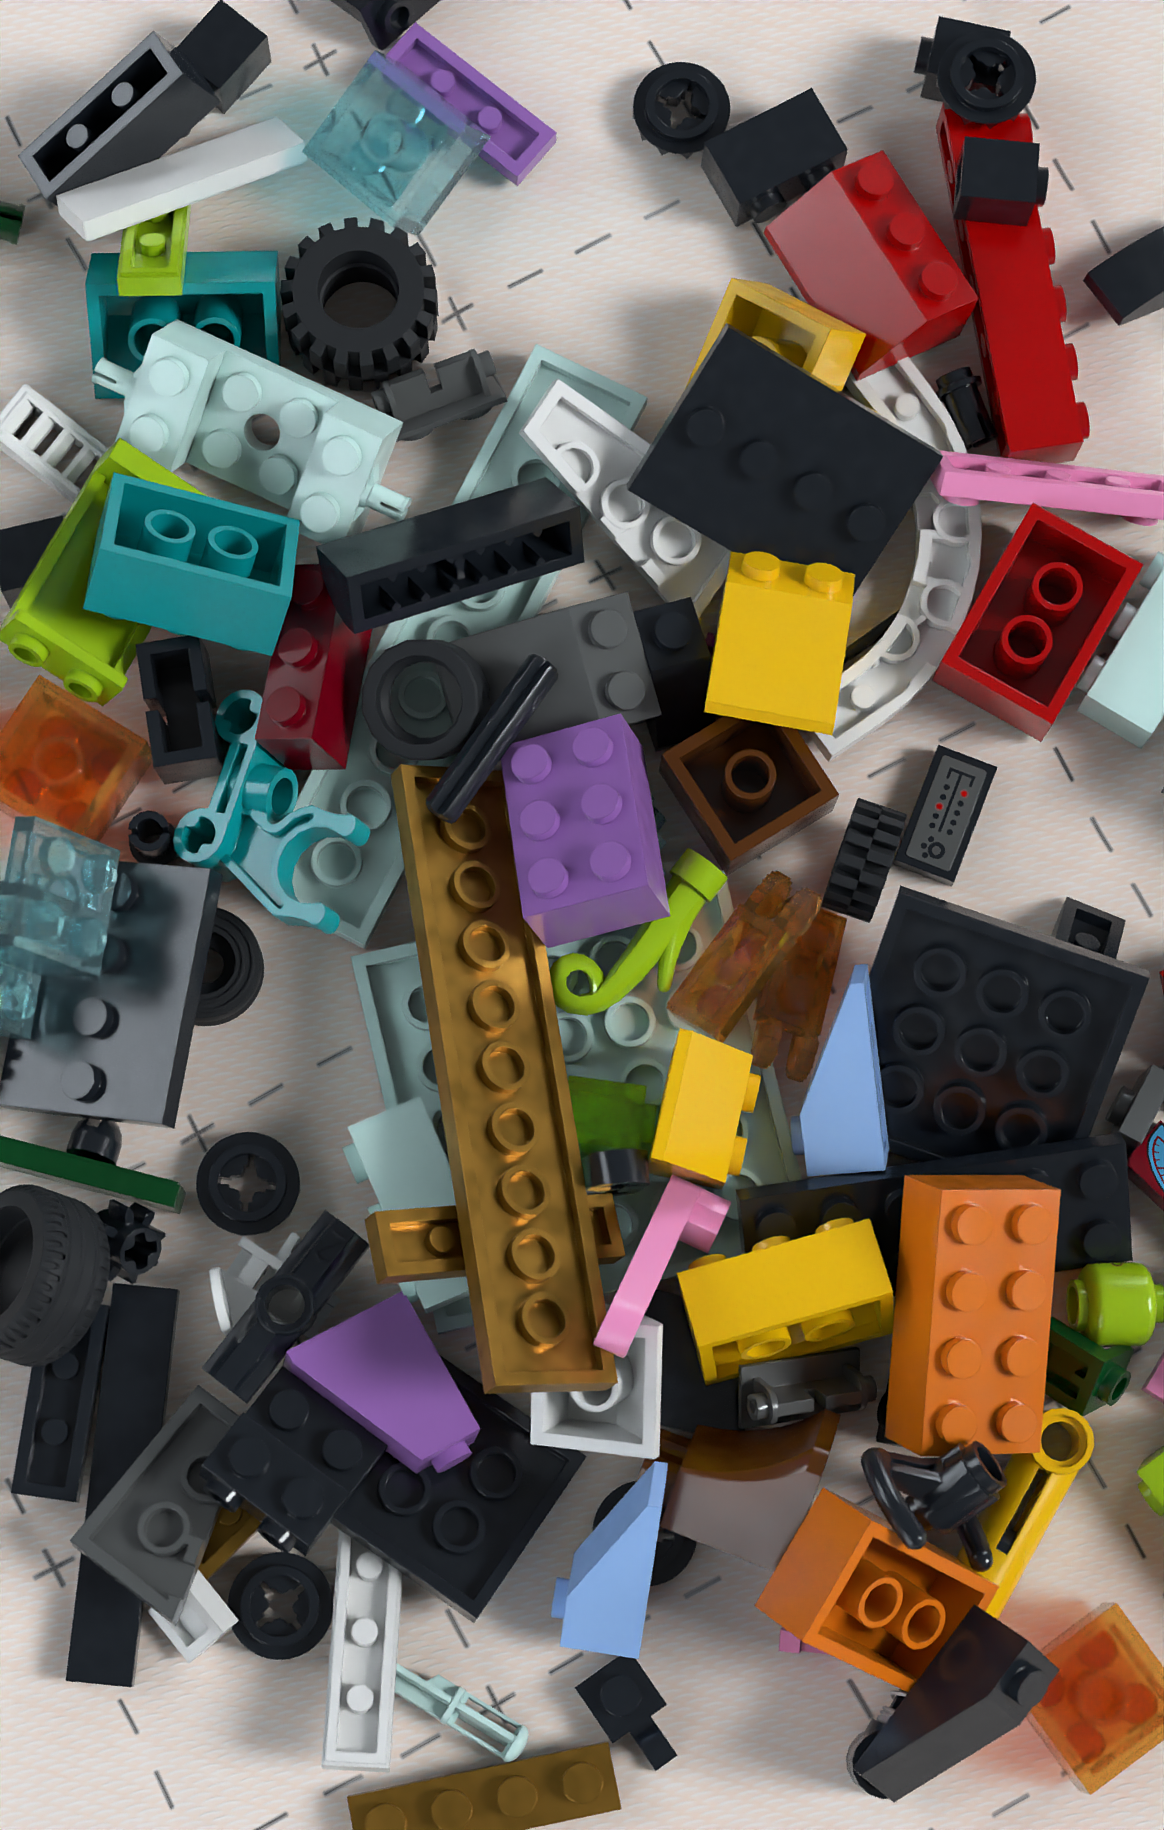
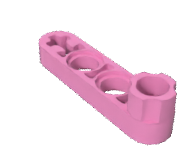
(682, 1214)

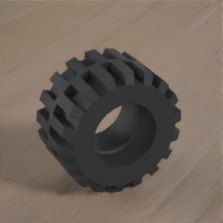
(348, 258)

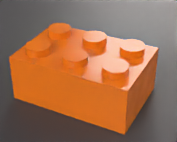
(868, 1596)

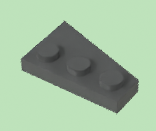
(158, 1515)

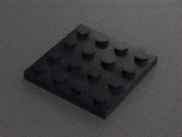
(992, 1030)

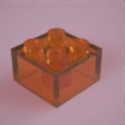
(68, 762)
(1103, 1701)

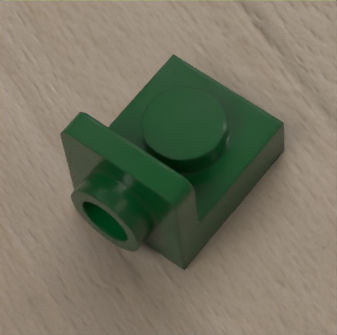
(1082, 1372)

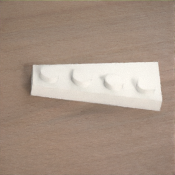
(595, 462)

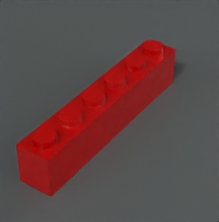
(1017, 317)

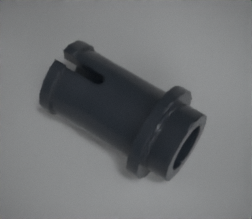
(966, 406)
(148, 824)

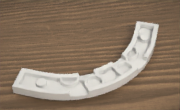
(940, 579)

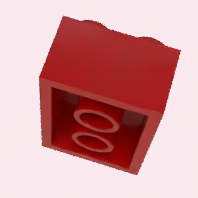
(1037, 622)

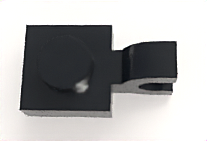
(623, 1703)

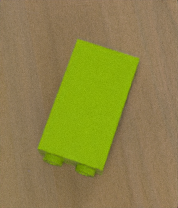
(48, 617)

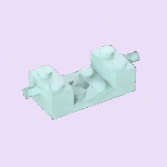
(198, 406)

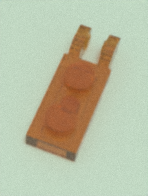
(743, 956)
(798, 997)

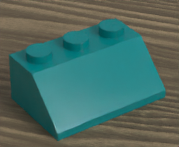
(223, 295)

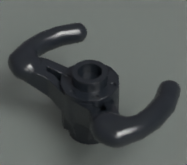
(941, 1495)

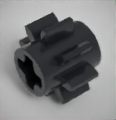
(131, 1239)

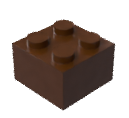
(747, 787)

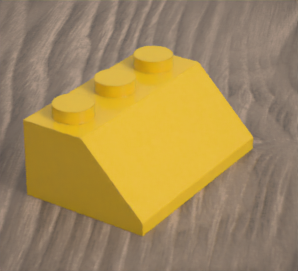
(787, 1298)

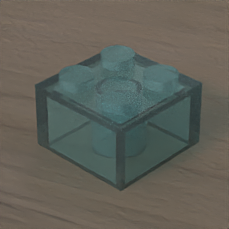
(396, 143)

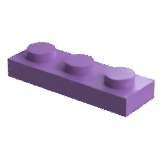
(516, 134)

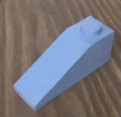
(843, 1106)
(612, 1574)

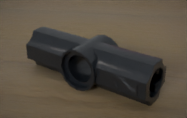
(259, 1343)

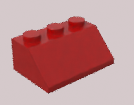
(873, 263)

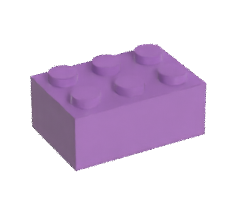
(584, 831)

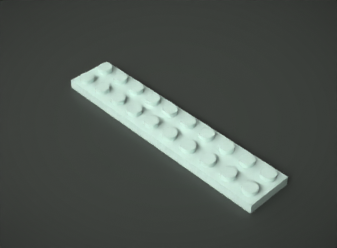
(364, 878)

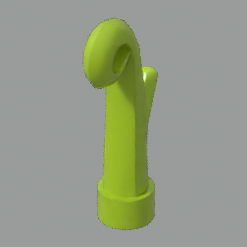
(660, 941)

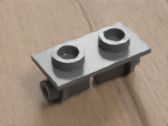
(463, 392)
(802, 1387)

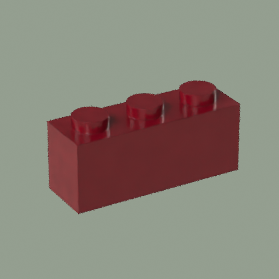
(312, 680)

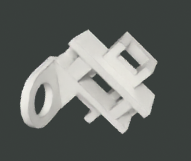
(235, 1291)

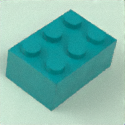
(192, 564)

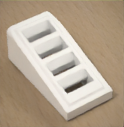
(15, 417)

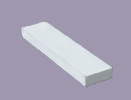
(181, 179)
(362, 1661)

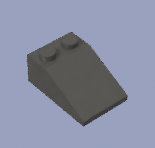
(596, 662)

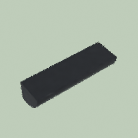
(451, 554)

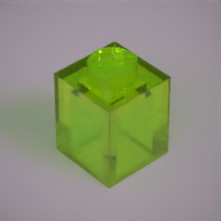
(610, 1114)

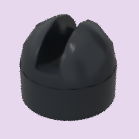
(96, 1140)

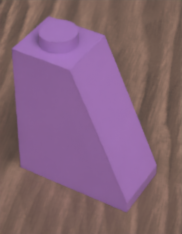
(391, 1383)

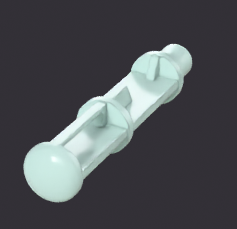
(448, 1701)

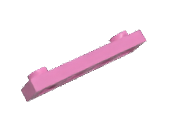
(973, 477)

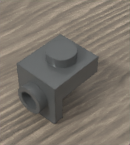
(1137, 1108)

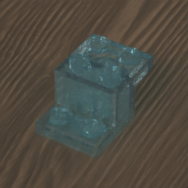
(50, 914)

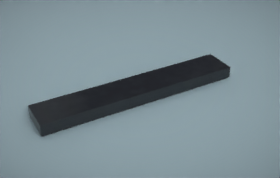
(128, 1419)

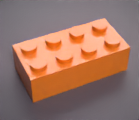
(972, 1313)

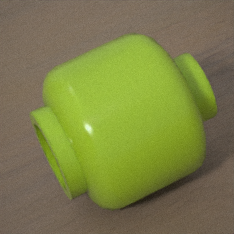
(1115, 1303)

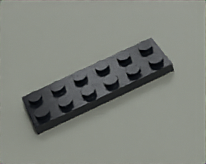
(1088, 1170)

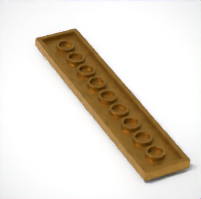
(502, 1098)

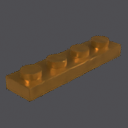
(428, 1244)
(497, 1796)

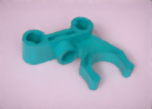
(252, 823)

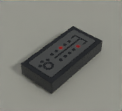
(945, 815)

